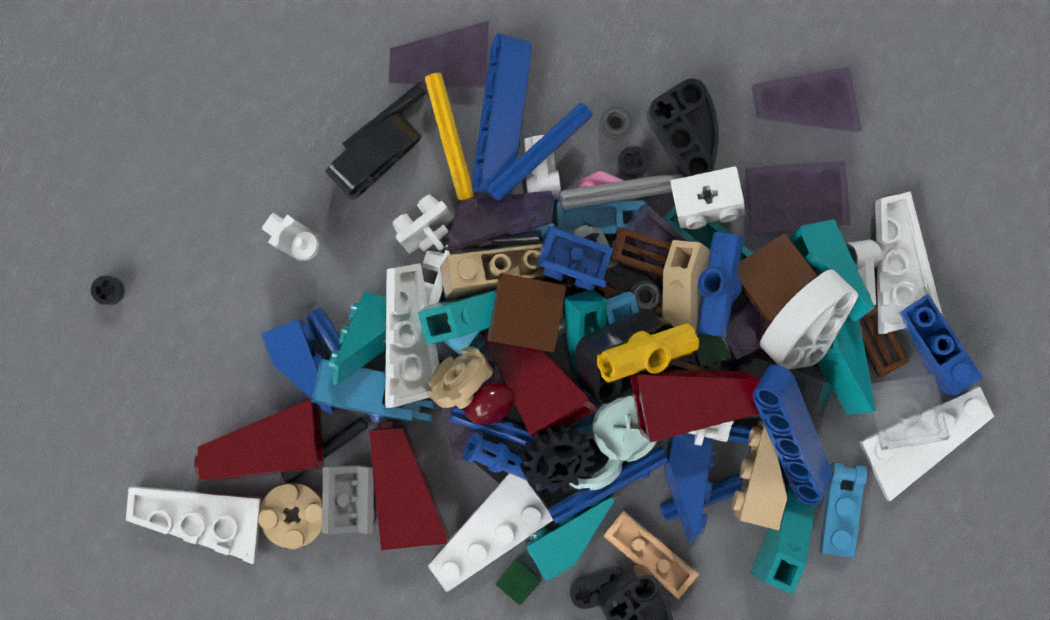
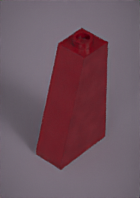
(540, 388)
(690, 400)
(267, 447)
(403, 496)

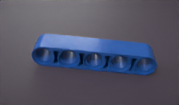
(501, 109)
(793, 434)

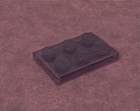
(796, 196)

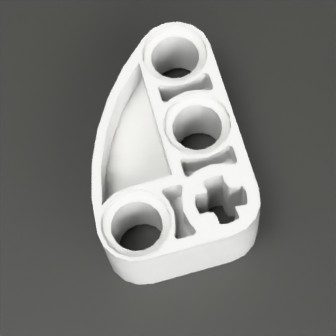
(809, 322)

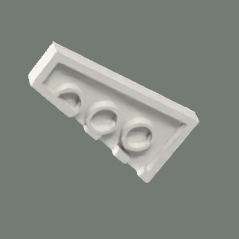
(904, 264)
(407, 355)
(902, 466)
(202, 518)
(499, 524)

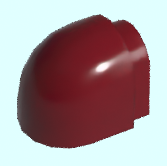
(490, 404)

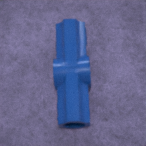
(722, 267)

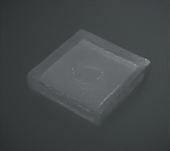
(909, 412)

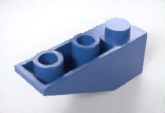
(939, 347)
(294, 355)
(687, 480)

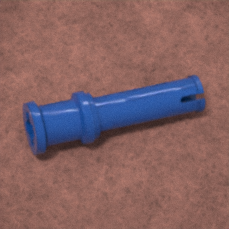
(497, 456)

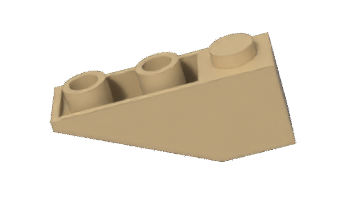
(479, 271)
(680, 282)
(762, 490)

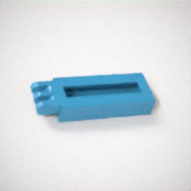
(364, 394)

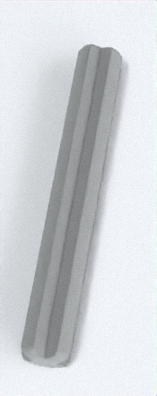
(617, 191)

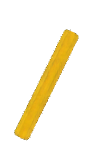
(449, 136)

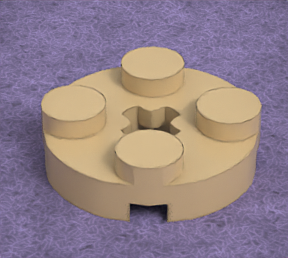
(459, 379)
(273, 515)

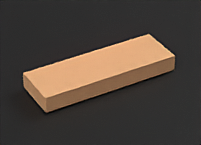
(649, 551)

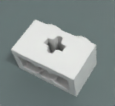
(720, 186)

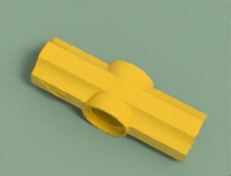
(647, 352)

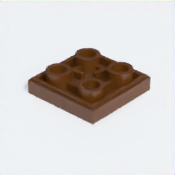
(774, 276)
(526, 312)

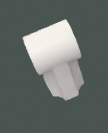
(545, 175)
(867, 257)

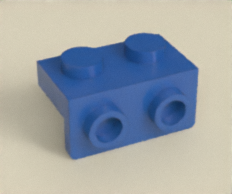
(575, 257)

